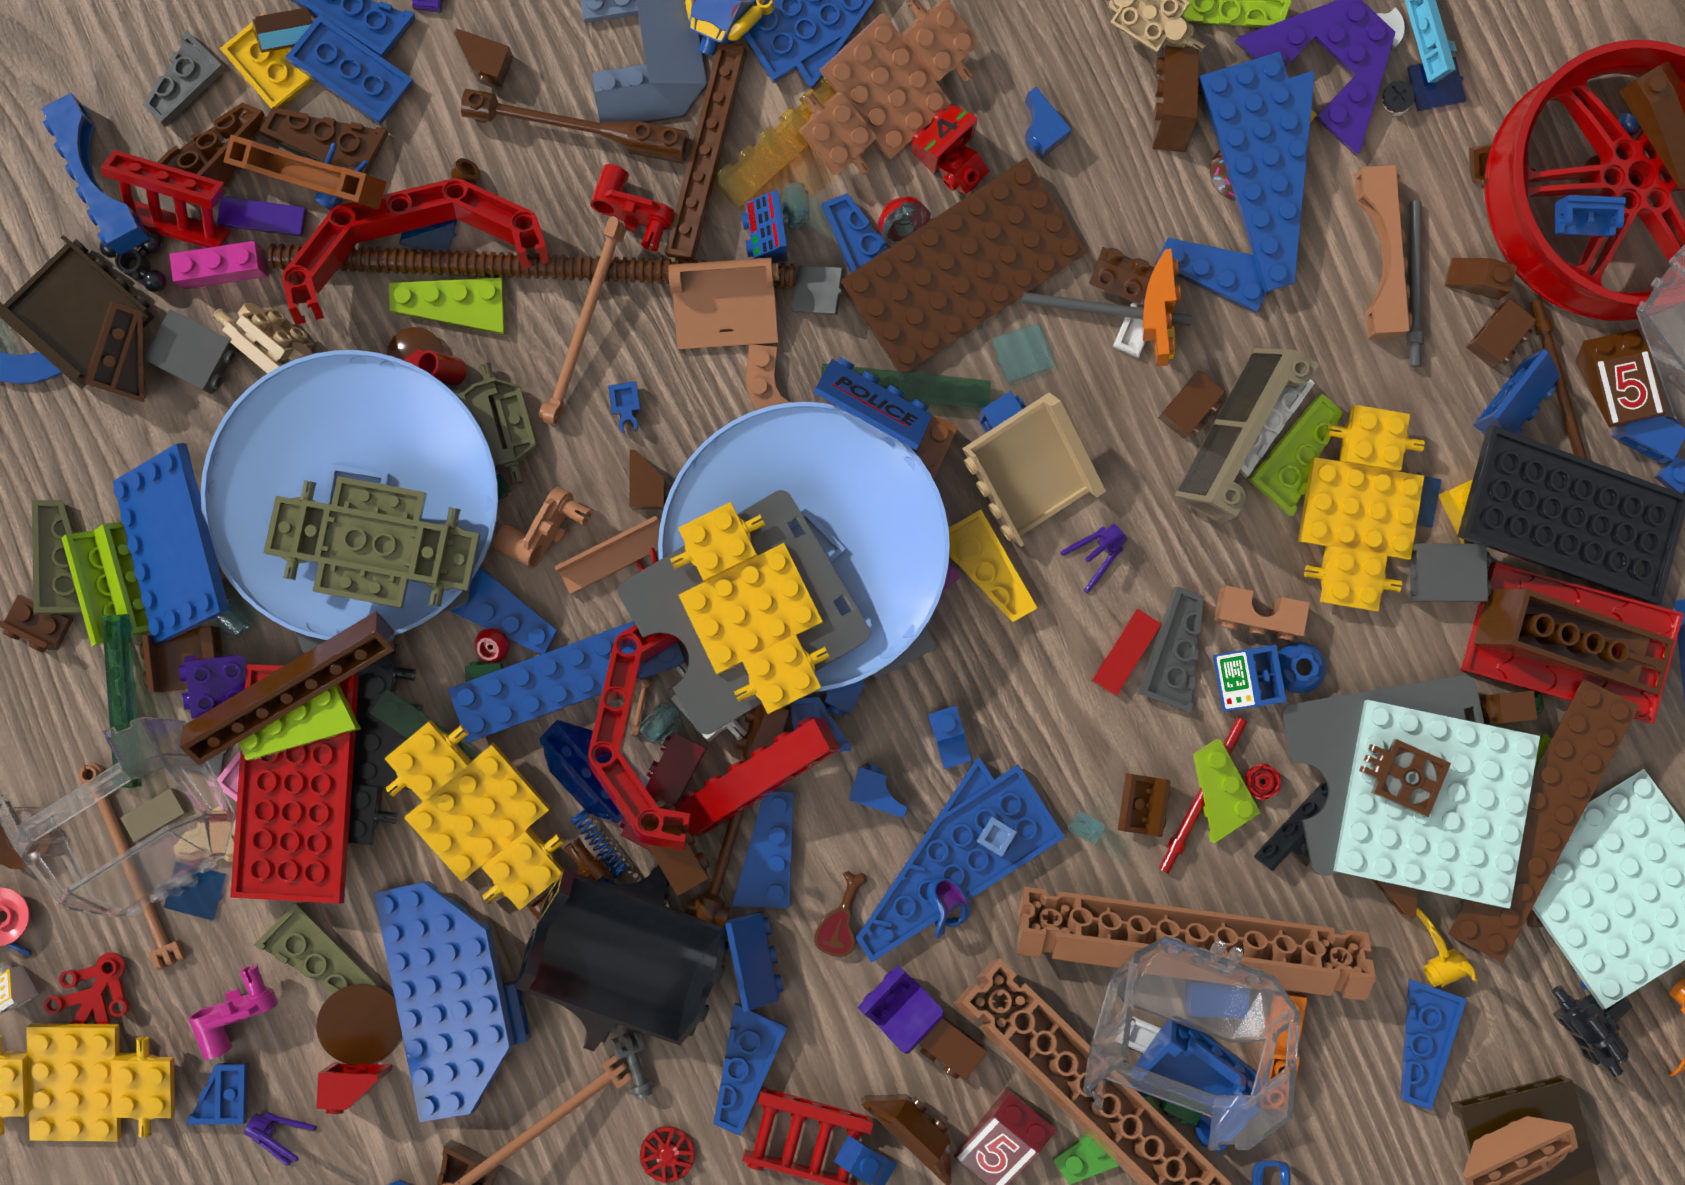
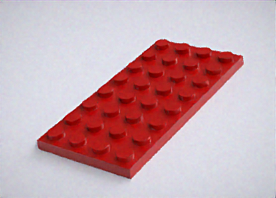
(295, 816)

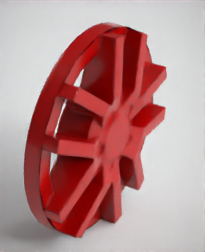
(667, 1154)

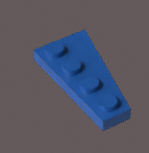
(369, 22)
(852, 232)
(498, 608)
(768, 859)
(1428, 1039)
(748, 1057)

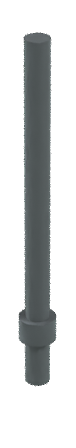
(1097, 307)
(1415, 337)

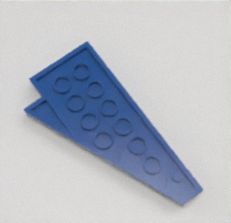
(804, 35)
(1263, 140)
(953, 853)

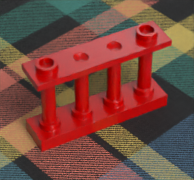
(174, 183)
(800, 1110)

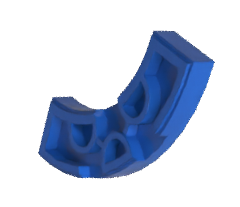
(26, 368)

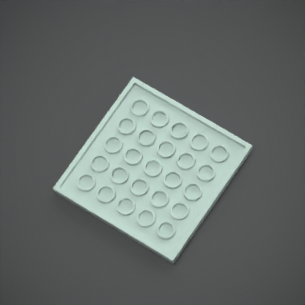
(1477, 821)
(1620, 891)

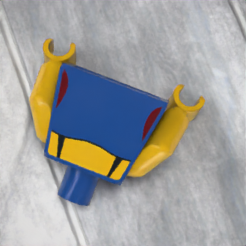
(724, 20)

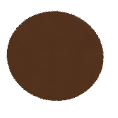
(359, 1024)

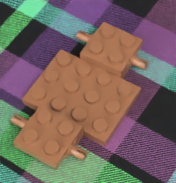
(887, 85)

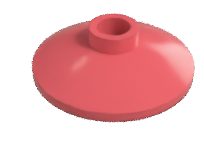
(17, 915)

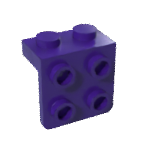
(211, 681)
(902, 1009)

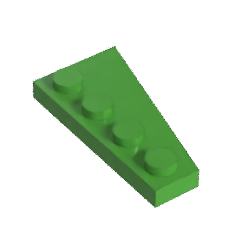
(1086, 1157)

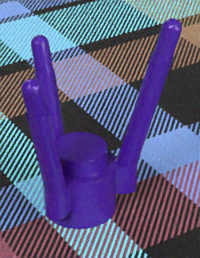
(1110, 541)
(261, 1131)

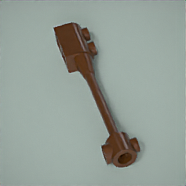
(639, 137)
(760, 733)

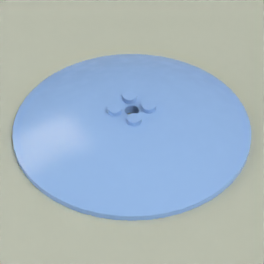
(353, 420)
(860, 497)

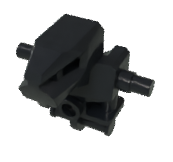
(1594, 1028)

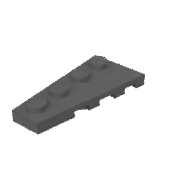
(1172, 661)

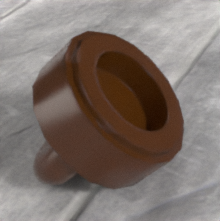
(465, 170)

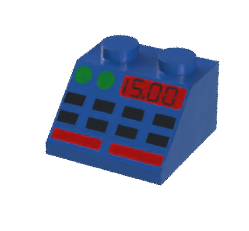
(765, 227)

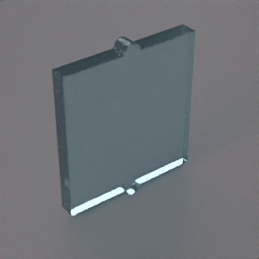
(1022, 353)

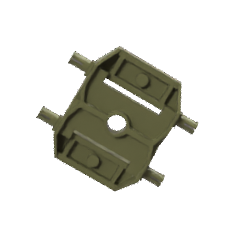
(512, 415)

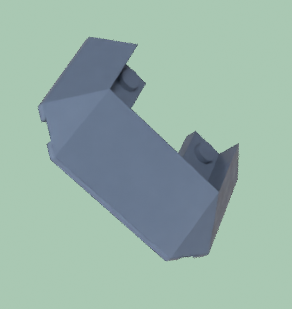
(672, 70)

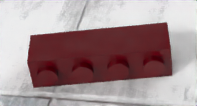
(671, 774)

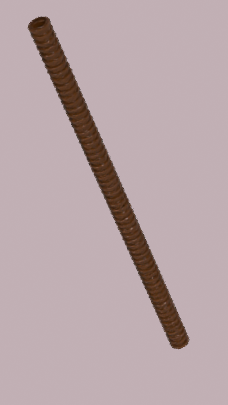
(500, 264)

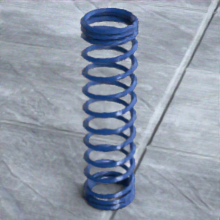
(581, 817)

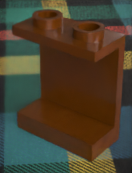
(163, 659)

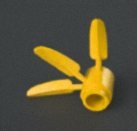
(1449, 964)

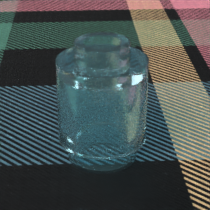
(795, 204)
(234, 621)
(660, 722)

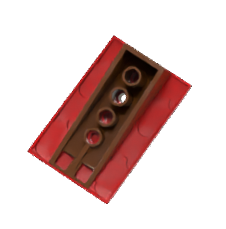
(1557, 633)

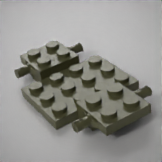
(371, 542)

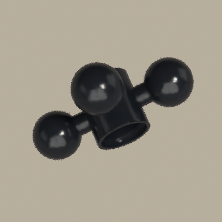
(152, 279)

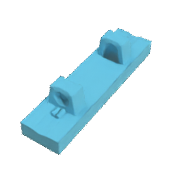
(1428, 33)

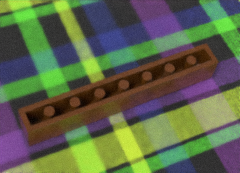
(287, 688)

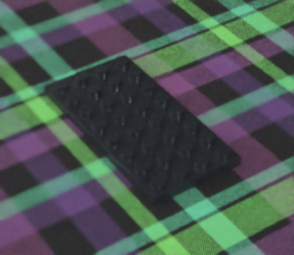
(1573, 515)

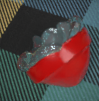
(901, 218)

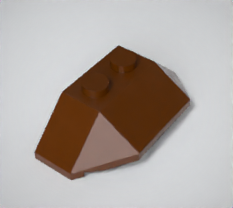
(914, 1129)

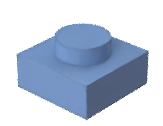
(996, 836)

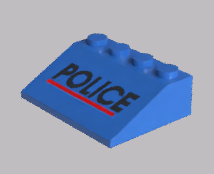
(874, 403)

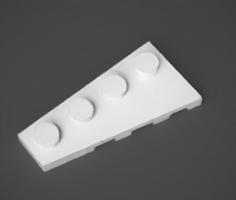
(1283, 409)

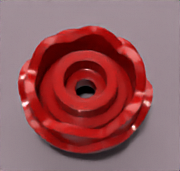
(497, 640)
(1271, 785)

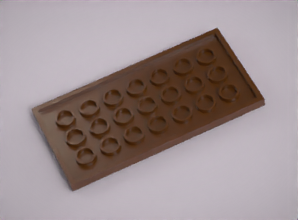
(963, 266)

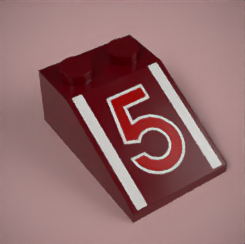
(1005, 1140)

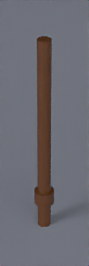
(1544, 328)

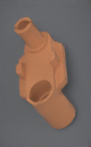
(531, 547)

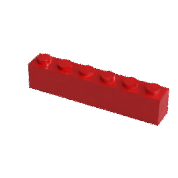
(759, 776)

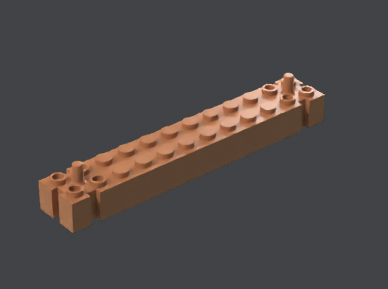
(1113, 929)
(1057, 1063)

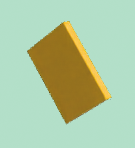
(266, 72)

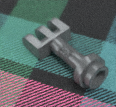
(642, 1087)

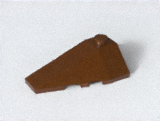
(1659, 108)

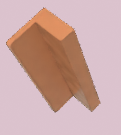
(610, 556)

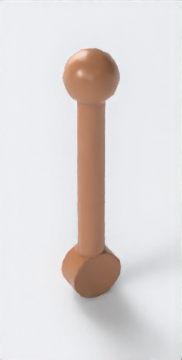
(644, 683)

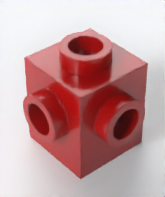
(963, 169)

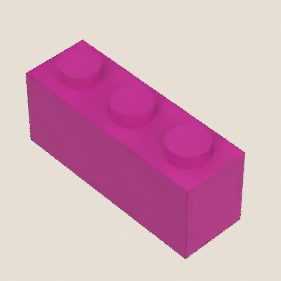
(218, 265)

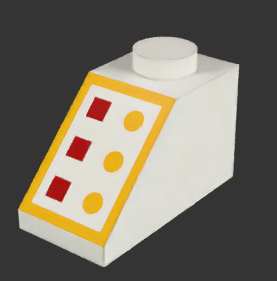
(15, 988)

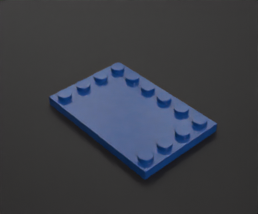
(170, 544)

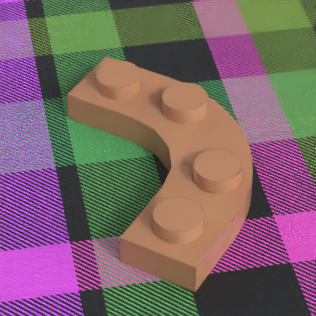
(761, 377)

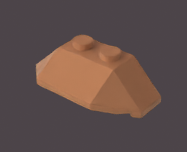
(1519, 1152)

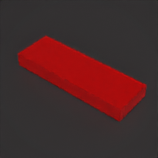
(1126, 652)

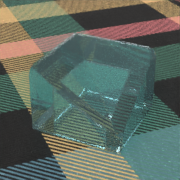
(1086, 827)

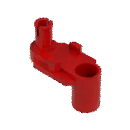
(634, 210)
(441, 366)

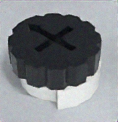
(1398, 97)

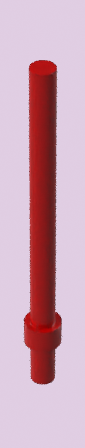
(1177, 844)

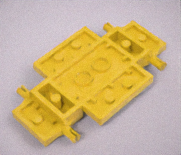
(1362, 507)
(750, 608)
(476, 813)
(82, 1084)

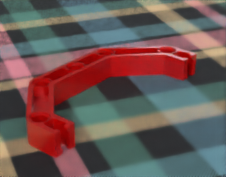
(401, 213)
(609, 738)

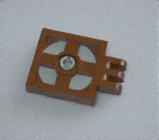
(1406, 776)

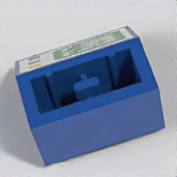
(1249, 678)

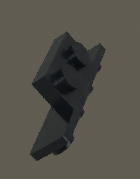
(1291, 834)

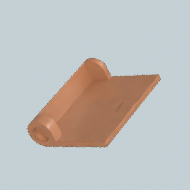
(724, 302)

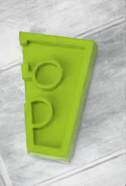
(1224, 791)

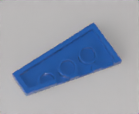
(1219, 271)

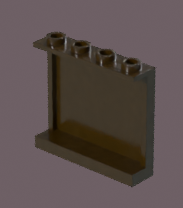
(66, 306)
(1544, 1099)

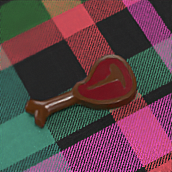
(834, 931)

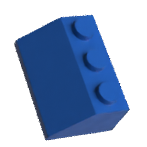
(1521, 394)
(753, 960)

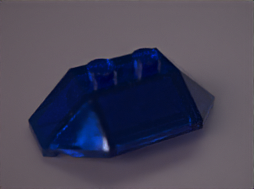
(568, 761)

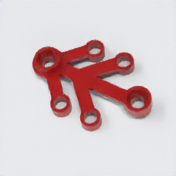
(93, 997)

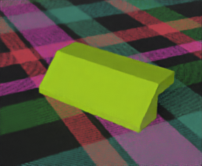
(105, 578)

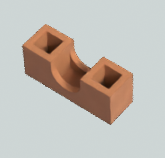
(1236, 609)

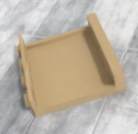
(1032, 466)

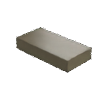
(153, 815)

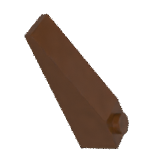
(207, 150)

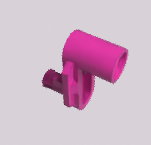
(210, 1021)

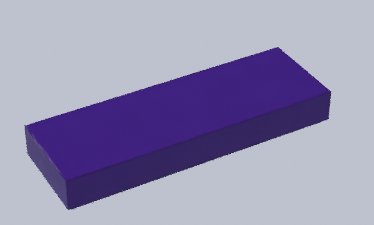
(262, 216)

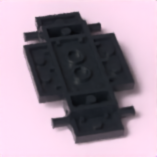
(371, 746)

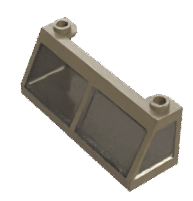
(1211, 476)

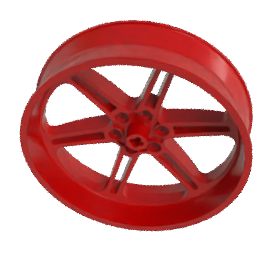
(1629, 177)

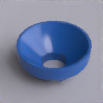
(1288, 658)

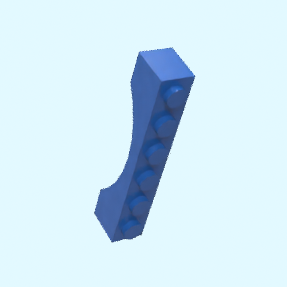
(74, 132)

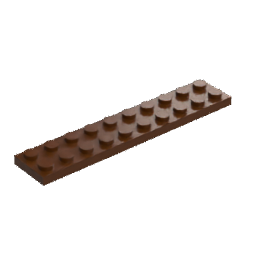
(1556, 802)

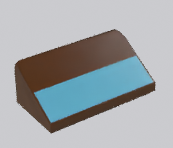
(281, 29)

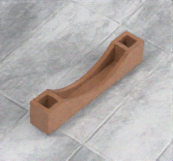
(1378, 196)

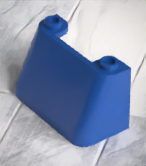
(1197, 1062)

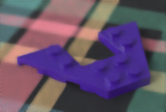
(1354, 39)

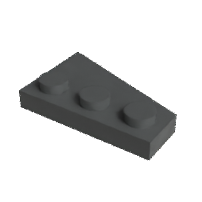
(187, 77)

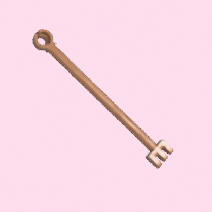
(553, 411)
(164, 947)
(611, 1075)

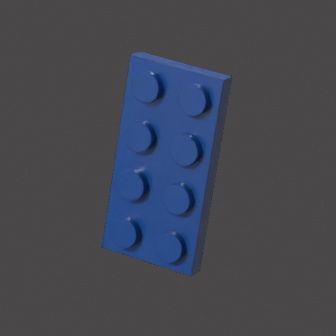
(349, 69)

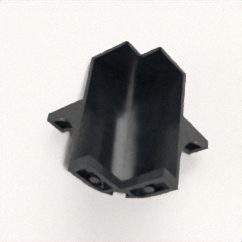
(623, 958)

